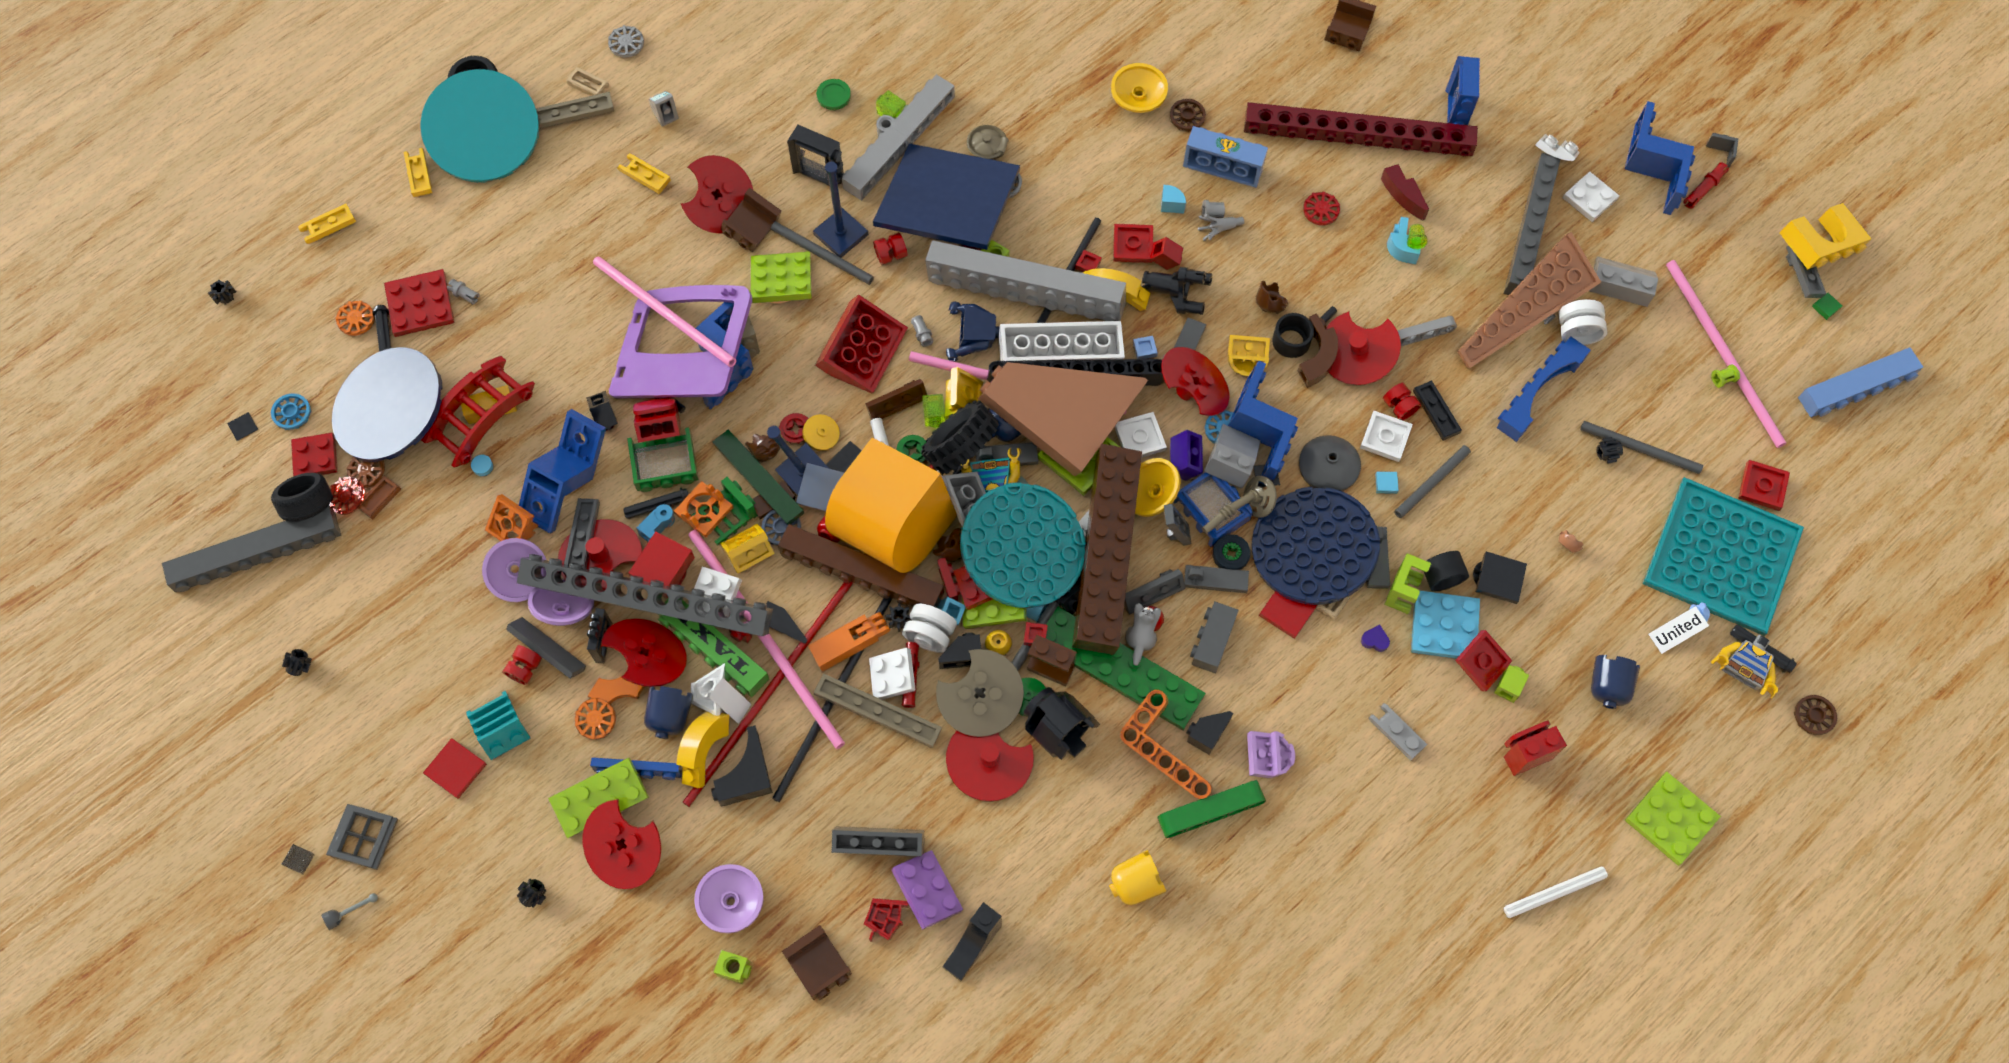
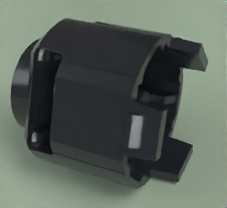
(1058, 722)

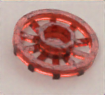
(346, 495)

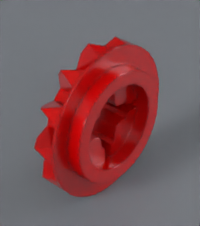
(787, 424)

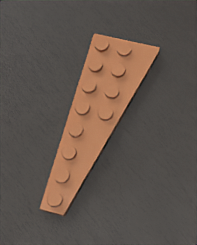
(1552, 284)

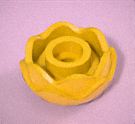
(998, 635)

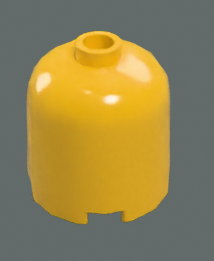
(1136, 880)

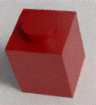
(1166, 253)

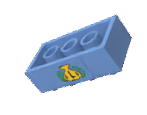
(1225, 156)

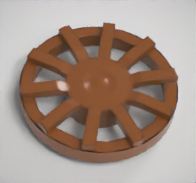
(366, 470)

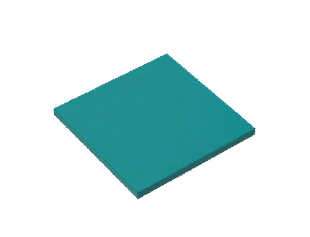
(1724, 556)

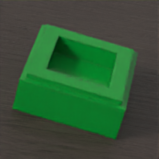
(1827, 306)

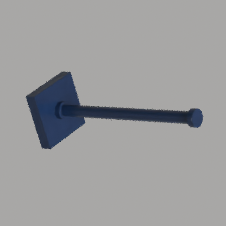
(840, 230)
(793, 468)

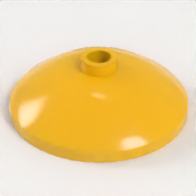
(1139, 80)
(1155, 477)

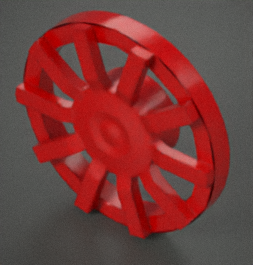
(1321, 208)

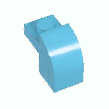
(1398, 245)

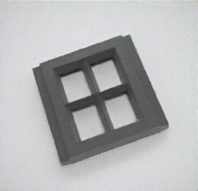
(343, 831)

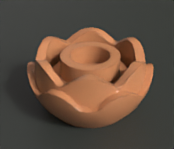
(1570, 542)

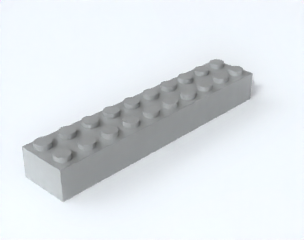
(1026, 281)

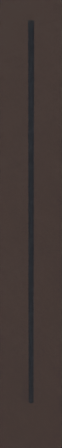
(885, 602)

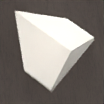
(703, 689)

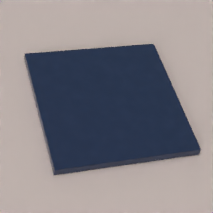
(947, 196)

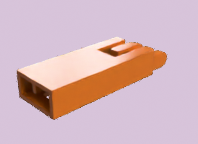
(840, 643)

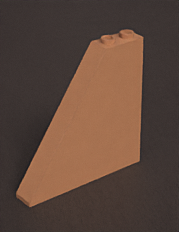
(1061, 408)

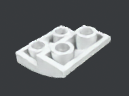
(1566, 151)

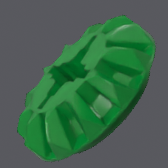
(910, 442)

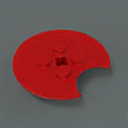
(719, 192)
(1364, 353)
(1196, 378)
(610, 547)
(651, 651)
(988, 766)
(618, 851)

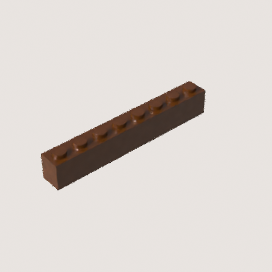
(858, 568)

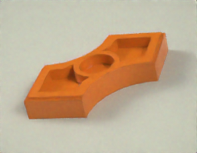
(614, 689)

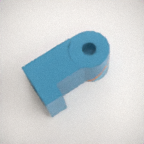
(656, 521)

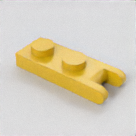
(418, 173)
(645, 174)
(327, 223)

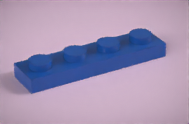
(645, 769)

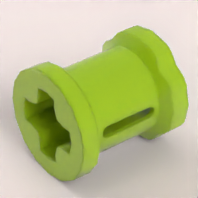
(1725, 376)

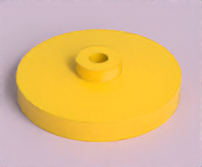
(820, 432)

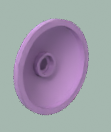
(497, 567)
(557, 607)
(721, 885)

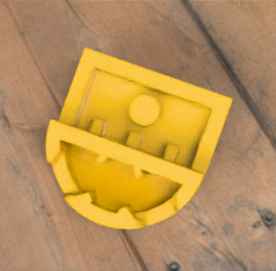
(1246, 352)

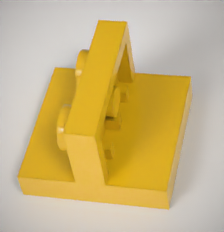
(961, 390)
(747, 548)

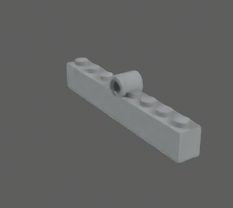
(895, 136)

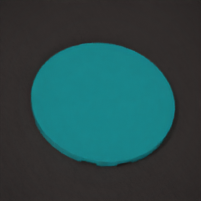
(479, 125)
(1022, 545)

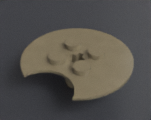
(985, 698)

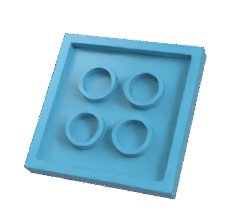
(1444, 624)

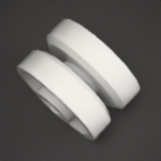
(1583, 321)
(929, 628)

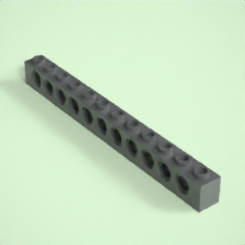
(530, 575)

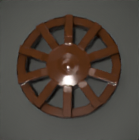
(1187, 114)
(1815, 715)

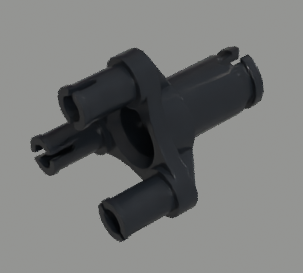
(1178, 287)

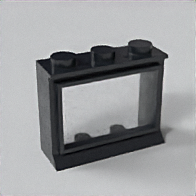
(811, 152)

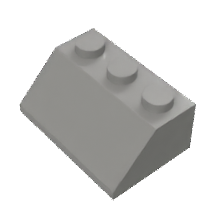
(1625, 281)
(964, 491)

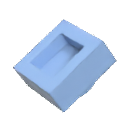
(1145, 347)

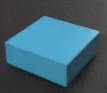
(1386, 482)

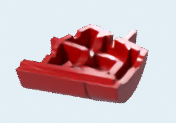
(884, 917)

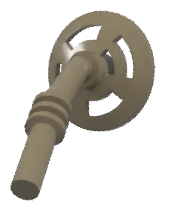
(1252, 495)

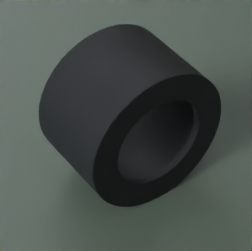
(1299, 324)
(1446, 571)

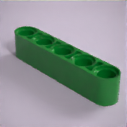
(1211, 809)

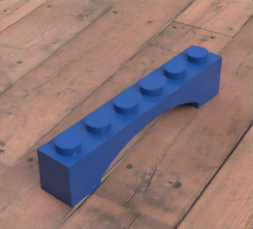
(1568, 358)

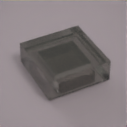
(298, 859)

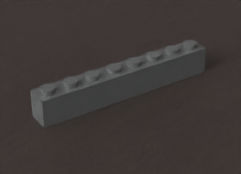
(1532, 221)
(249, 550)

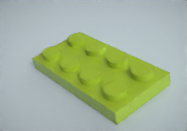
(578, 801)

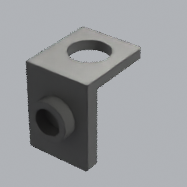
(1724, 143)

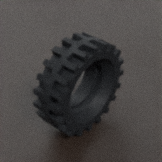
(960, 437)

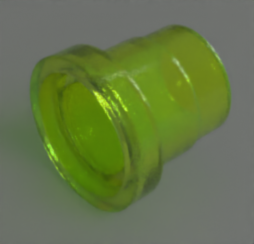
(1417, 237)

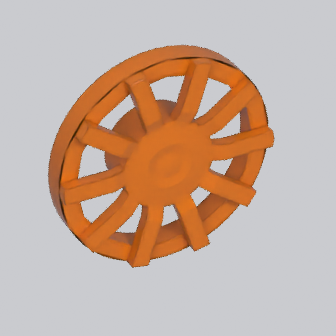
(355, 318)
(595, 718)

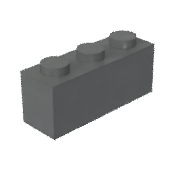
(1213, 637)

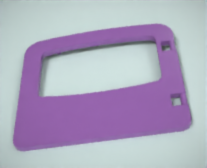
(684, 373)

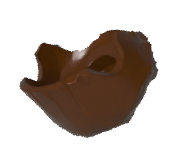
(1269, 298)
(763, 447)
(949, 546)

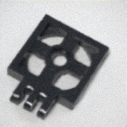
(598, 627)

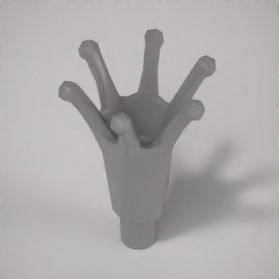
(1219, 224)

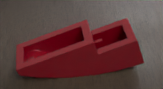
(1405, 191)

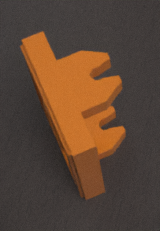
(703, 489)
(498, 514)

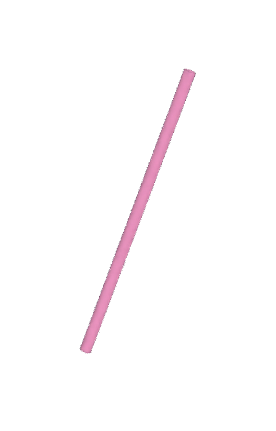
(776, 653)

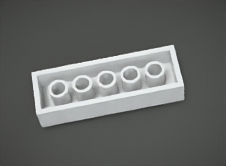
(1061, 341)

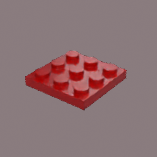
(419, 303)

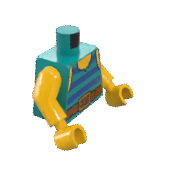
(996, 471)

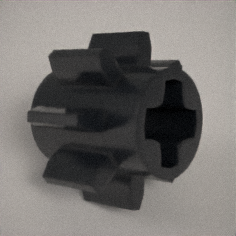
(222, 292)
(1609, 450)
(898, 611)
(296, 662)
(531, 893)

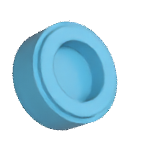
(482, 465)

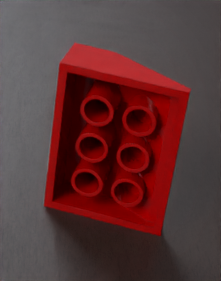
(861, 345)

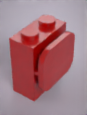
(656, 419)
(663, 561)
(1533, 747)

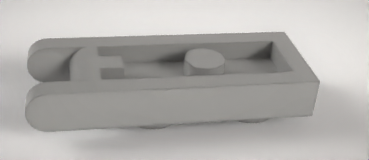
(1398, 732)

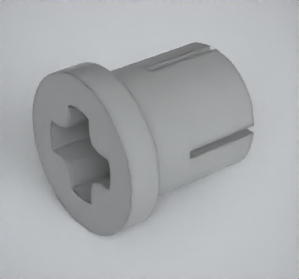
(1213, 209)

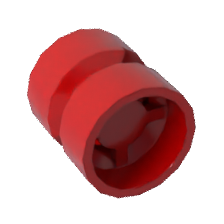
(891, 248)
(1400, 399)
(527, 659)

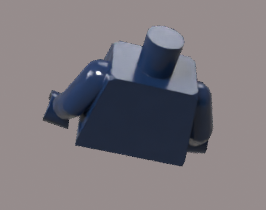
(976, 330)

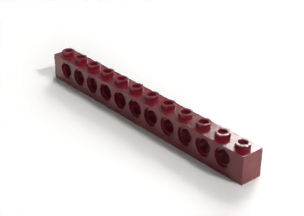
(1373, 129)

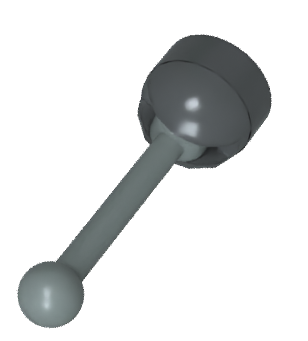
(333, 918)

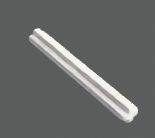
(1555, 892)

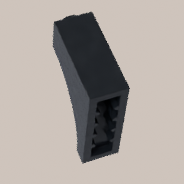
(748, 778)
(976, 938)

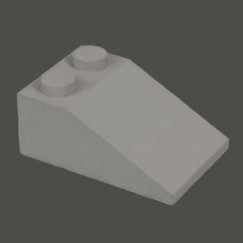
(1233, 456)

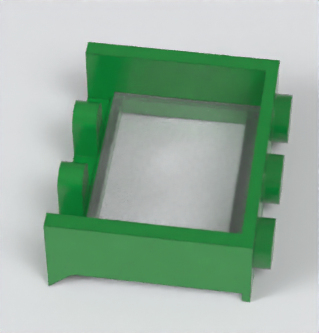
(663, 462)

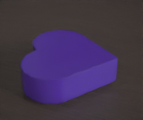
(1376, 639)

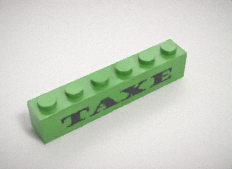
(718, 650)

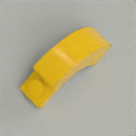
(1135, 294)
(696, 744)

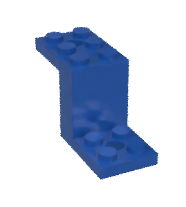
(1660, 158)
(715, 329)
(1264, 422)
(562, 470)

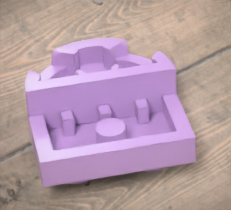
(1269, 754)

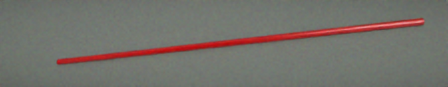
(769, 691)

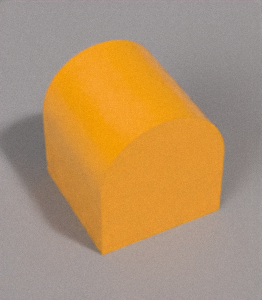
(890, 507)

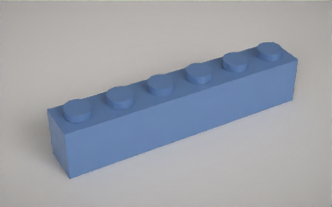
(1860, 382)

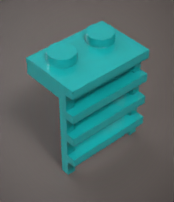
(497, 726)

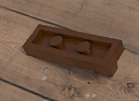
(896, 400)

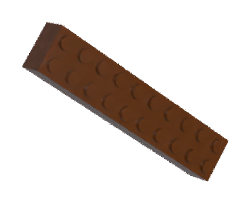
(1107, 550)

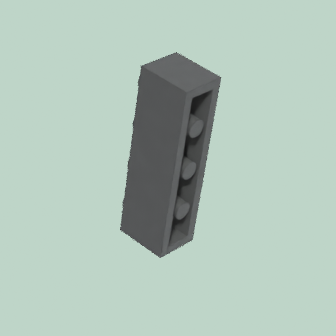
(878, 841)

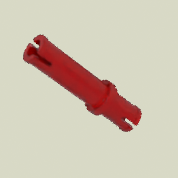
(1710, 180)
(908, 699)

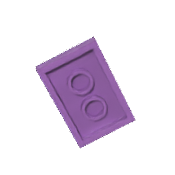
(927, 889)

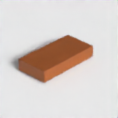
(379, 497)

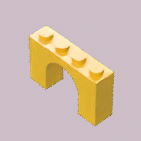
(1816, 251)

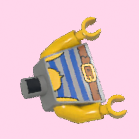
(1749, 664)

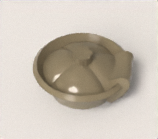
(987, 142)

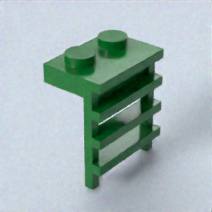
(742, 510)

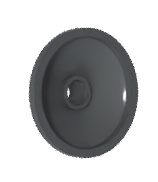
(1323, 472)

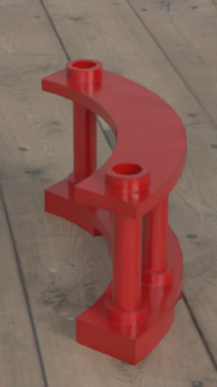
(460, 394)

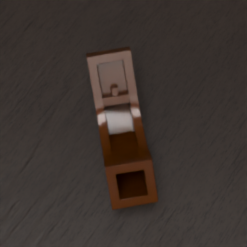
(1319, 366)

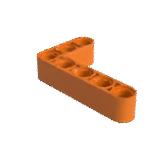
(1159, 751)

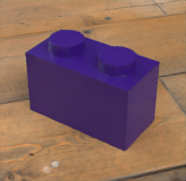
(1187, 454)

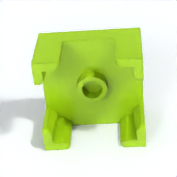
(1400, 584)

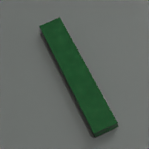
(758, 477)

